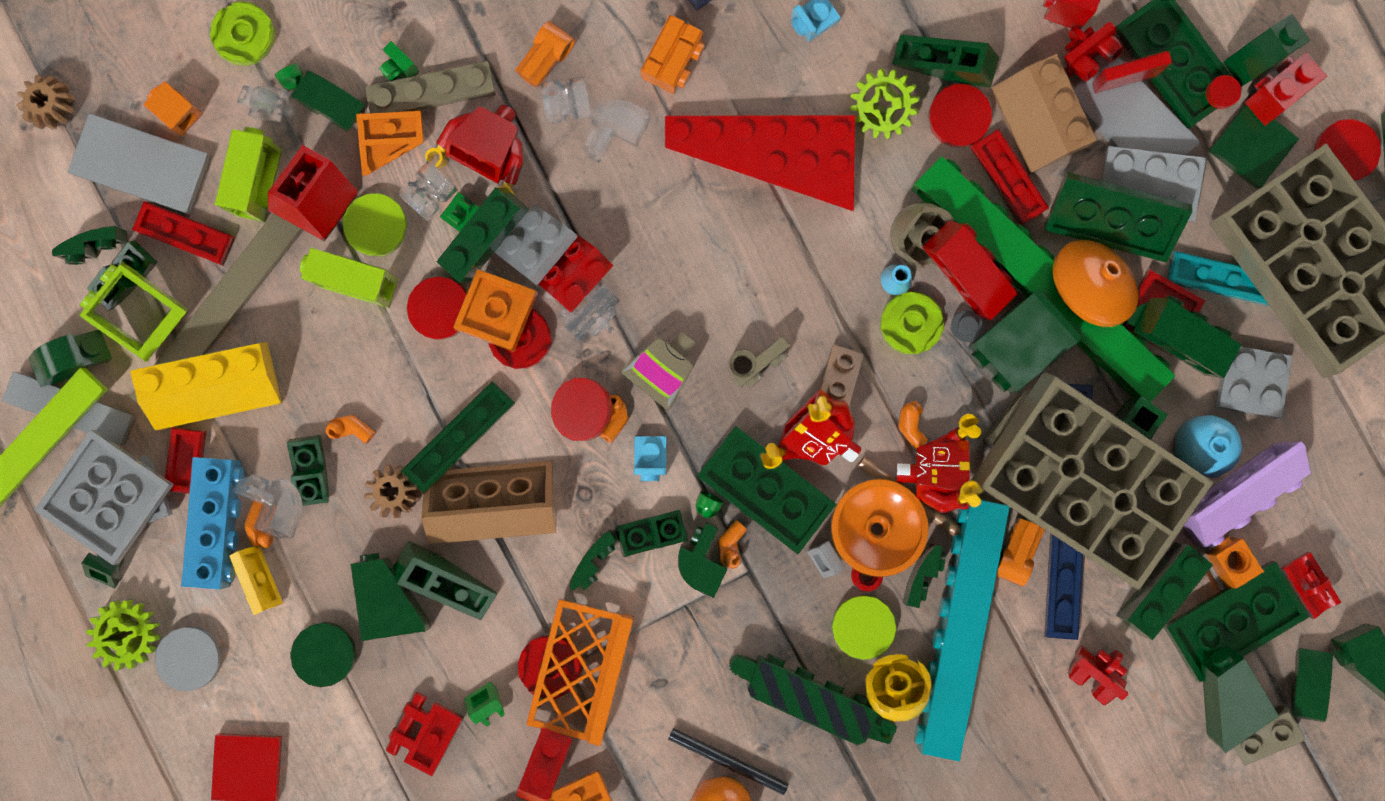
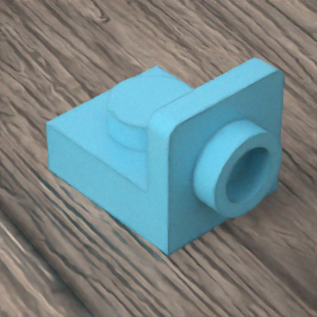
(814, 18)
(650, 457)

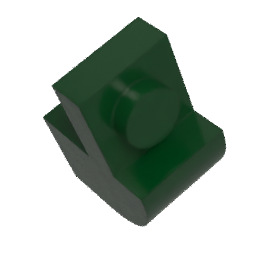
(65, 355)
(1141, 415)
(697, 569)

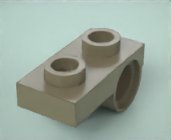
(772, 355)
(1272, 738)

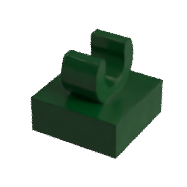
(101, 570)

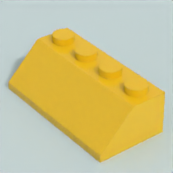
(207, 386)

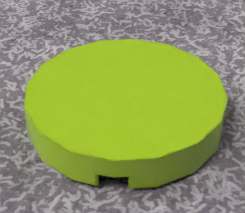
(242, 33)
(375, 225)
(911, 323)
(863, 627)

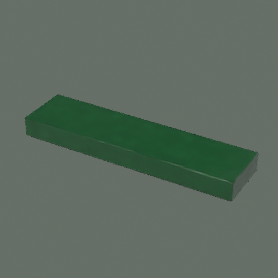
(457, 437)

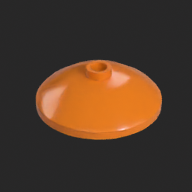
(1095, 283)
(902, 525)

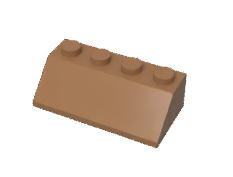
(491, 503)

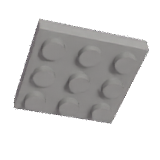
(103, 497)

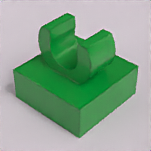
(397, 63)
(459, 212)
(484, 703)

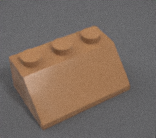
(1043, 114)

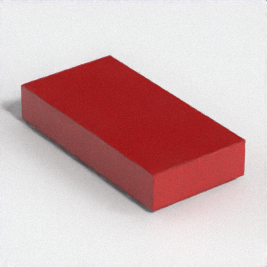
(182, 448)

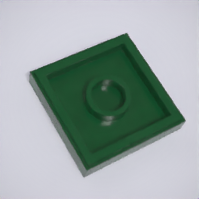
(1252, 148)

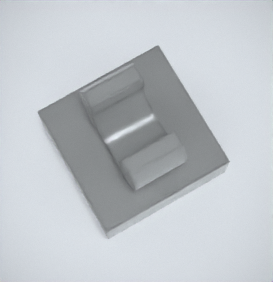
(826, 559)

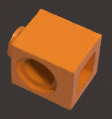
(172, 108)
(1245, 567)

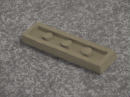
(432, 89)

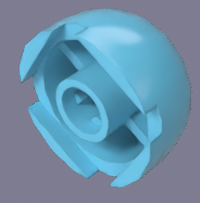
(1208, 445)

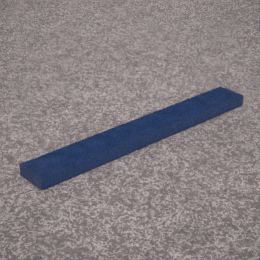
(1064, 578)

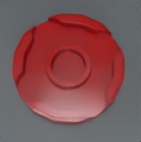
(960, 115)
(1353, 145)
(435, 307)
(531, 347)
(581, 409)
(531, 661)

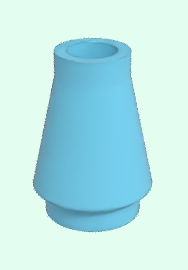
(890, 282)

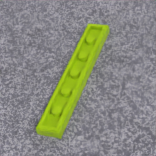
(48, 430)

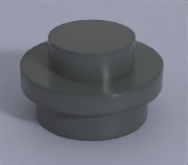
(966, 326)

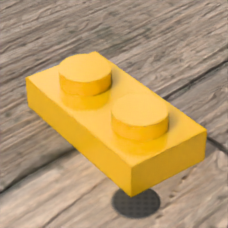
(256, 579)

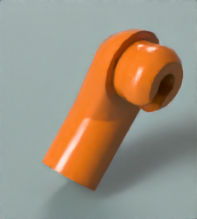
(618, 420)
(909, 422)
(347, 426)
(256, 537)
(728, 545)

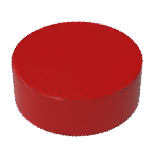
(1223, 92)

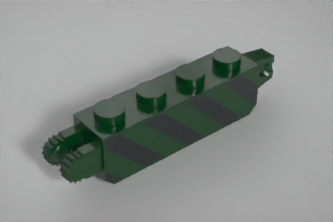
(811, 700)

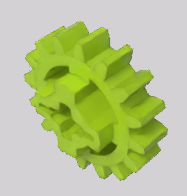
(883, 88)
(119, 620)

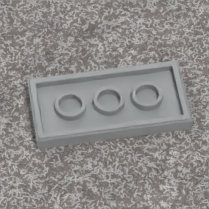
(1134, 117)
(139, 163)

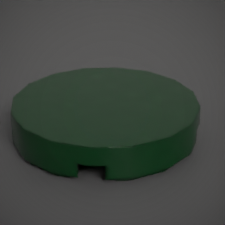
(323, 654)

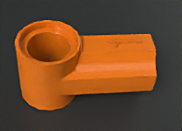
(549, 47)
(1016, 558)

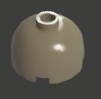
(914, 228)

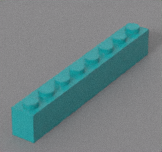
(961, 629)

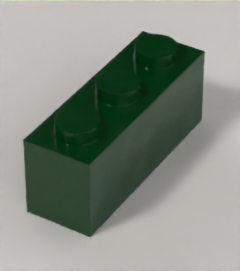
(482, 234)
(1188, 336)
(1164, 590)

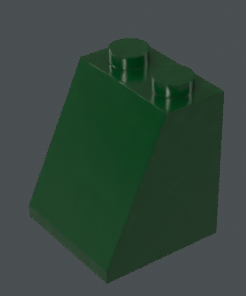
(1023, 342)

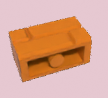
(672, 55)

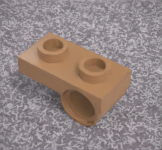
(841, 373)

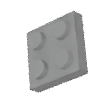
(536, 244)
(1255, 383)

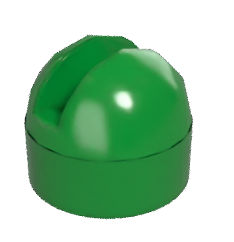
(289, 76)
(707, 504)

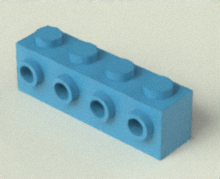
(211, 523)

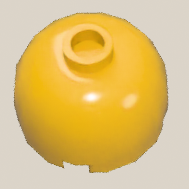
(898, 688)

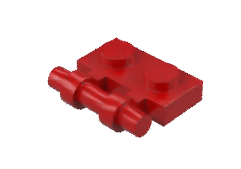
(433, 738)

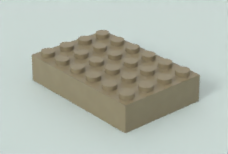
(1315, 259)
(1091, 480)

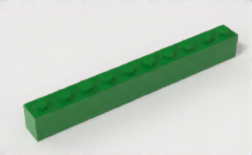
(1031, 268)

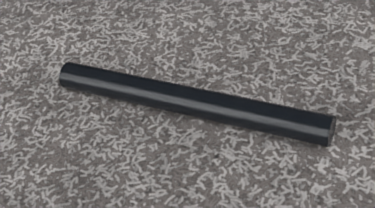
(728, 761)

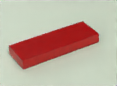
(1009, 177)
(183, 233)

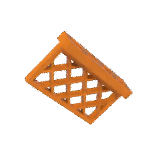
(607, 679)

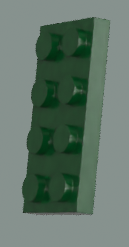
(1194, 65)
(1117, 217)
(771, 497)
(1237, 619)

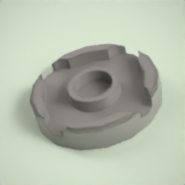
(188, 658)

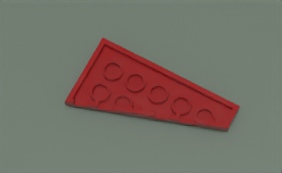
(789, 151)

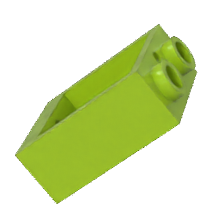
(248, 174)
(348, 277)
(161, 331)

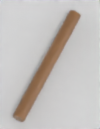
(934, 515)

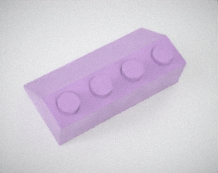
(1247, 491)

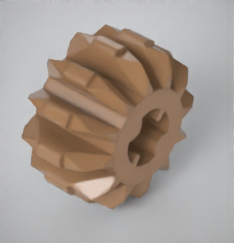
(36, 96)
(387, 502)

